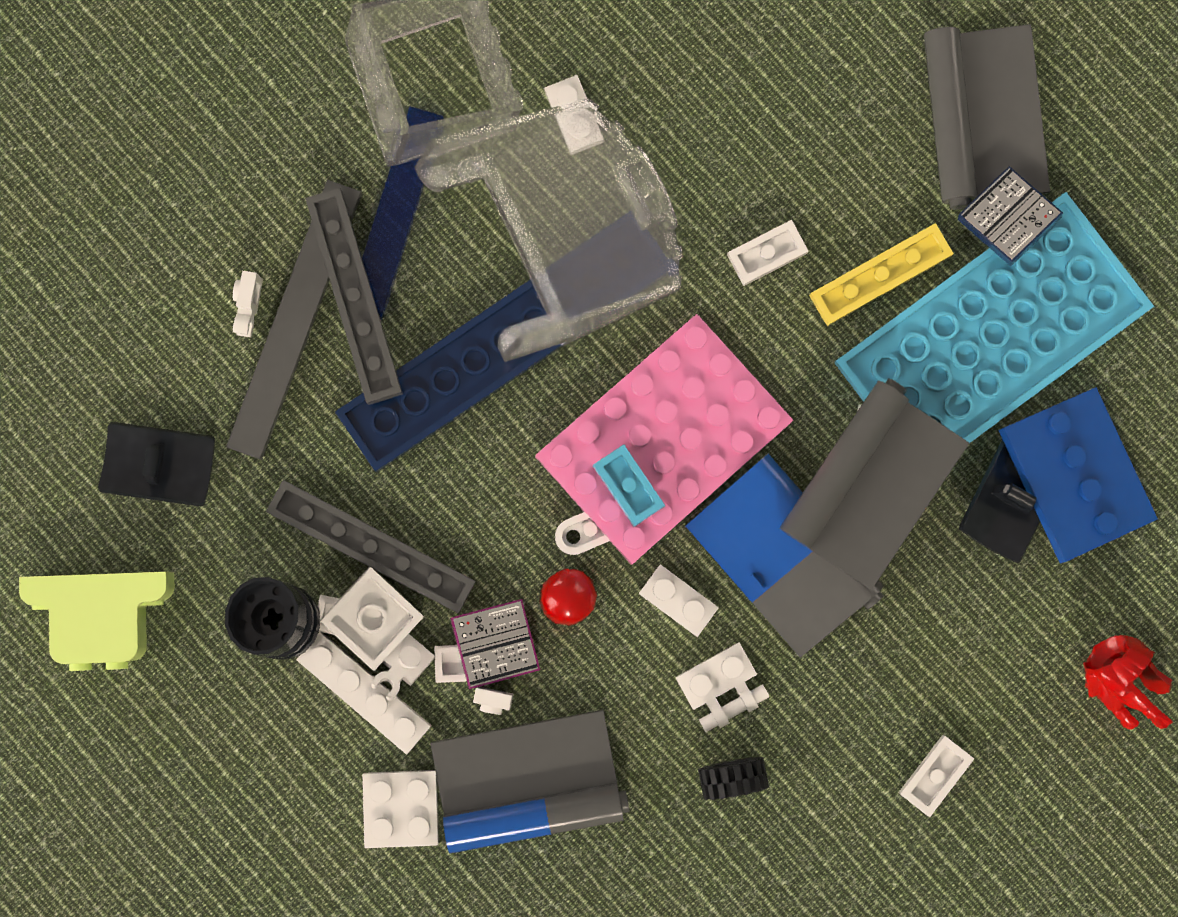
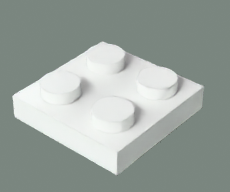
(371, 618)
(400, 809)

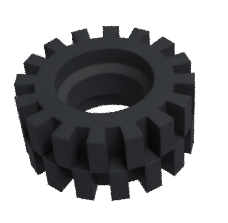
(733, 778)

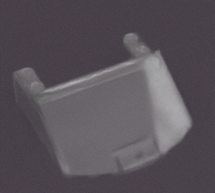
(578, 211)

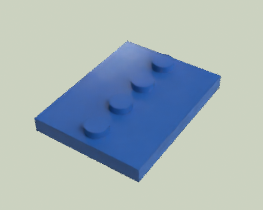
(1078, 475)

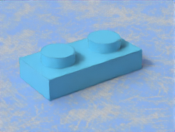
(628, 485)

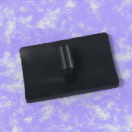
(157, 464)
(1002, 510)

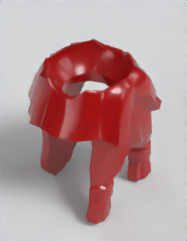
(1114, 682)

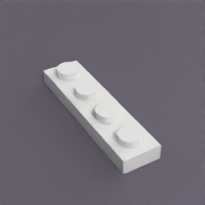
(353, 685)

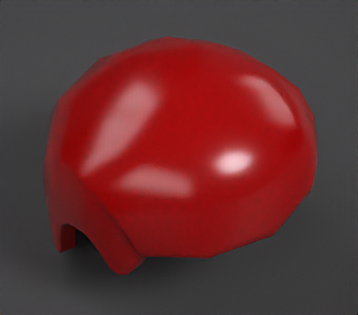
(568, 597)

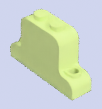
(97, 614)

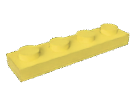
(881, 274)

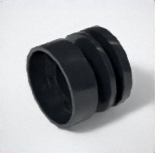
(256, 609)

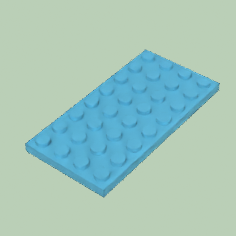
(1002, 329)

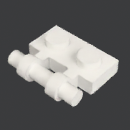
(716, 677)

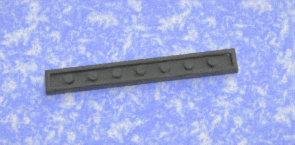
(285, 342)

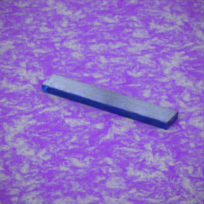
(394, 221)

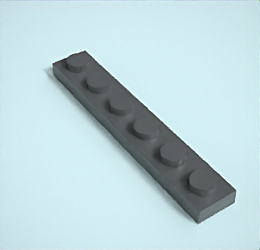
(354, 296)
(371, 546)

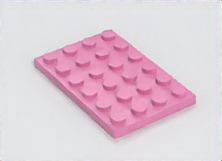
(687, 422)

